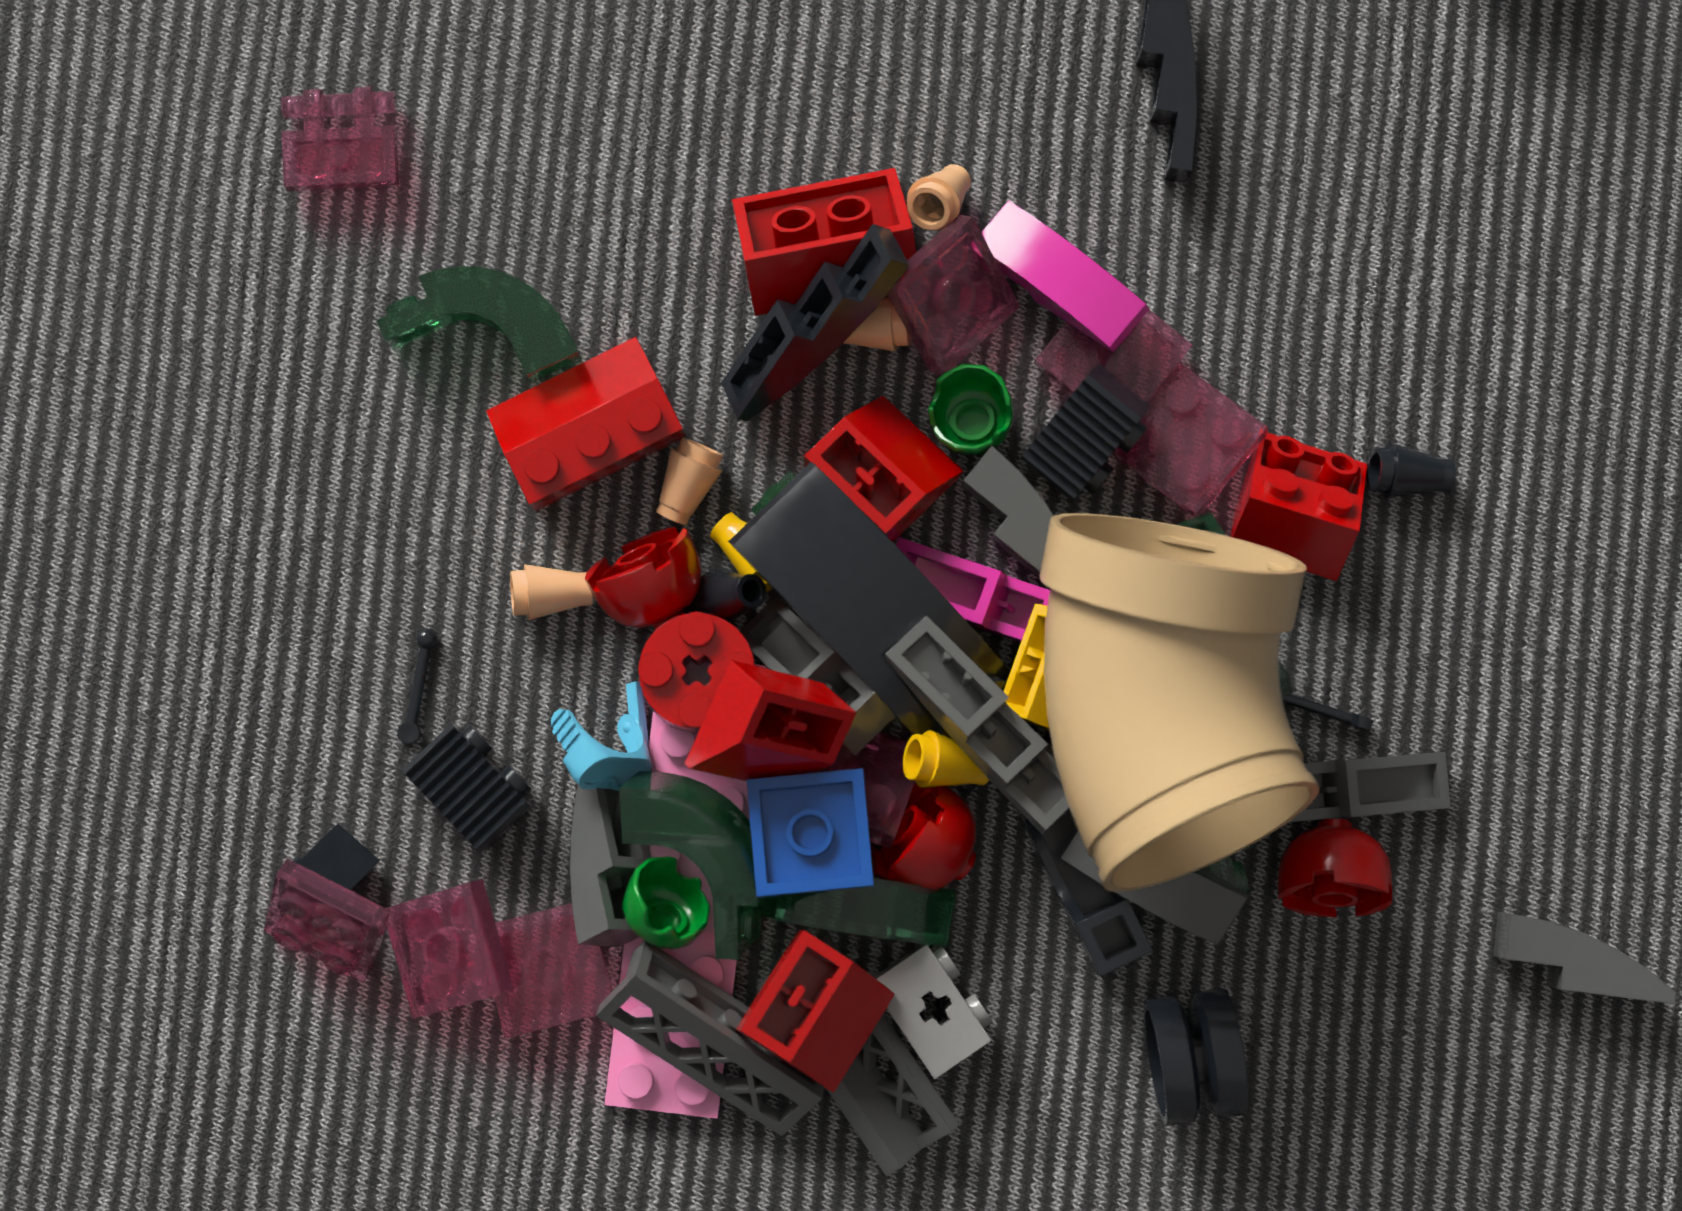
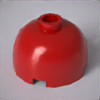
(650, 581)
(931, 842)
(1334, 869)

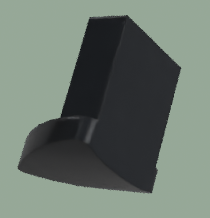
(340, 859)

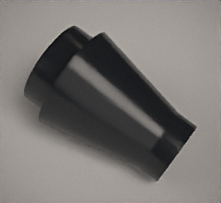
(1405, 472)
(729, 594)

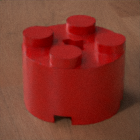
(671, 648)

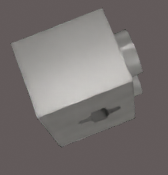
(936, 1042)

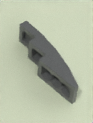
(981, 722)

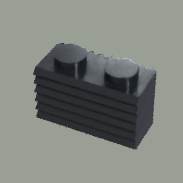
(1086, 432)
(470, 786)

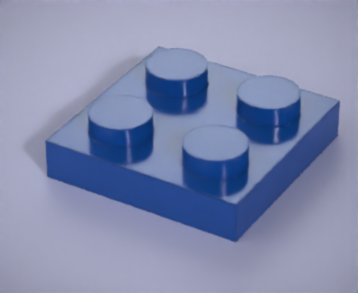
(810, 833)

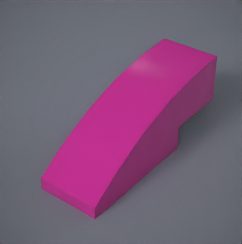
(1062, 277)
(978, 592)

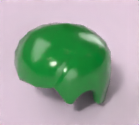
(971, 409)
(665, 904)

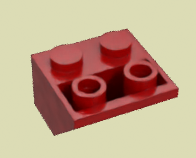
(884, 465)
(1302, 503)
(769, 726)
(816, 1010)

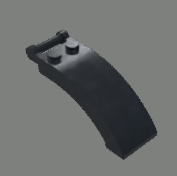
(854, 588)

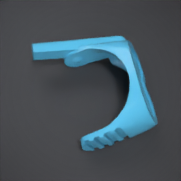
(599, 766)

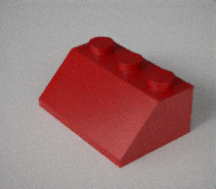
(799, 228)
(585, 424)

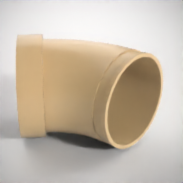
(1168, 693)

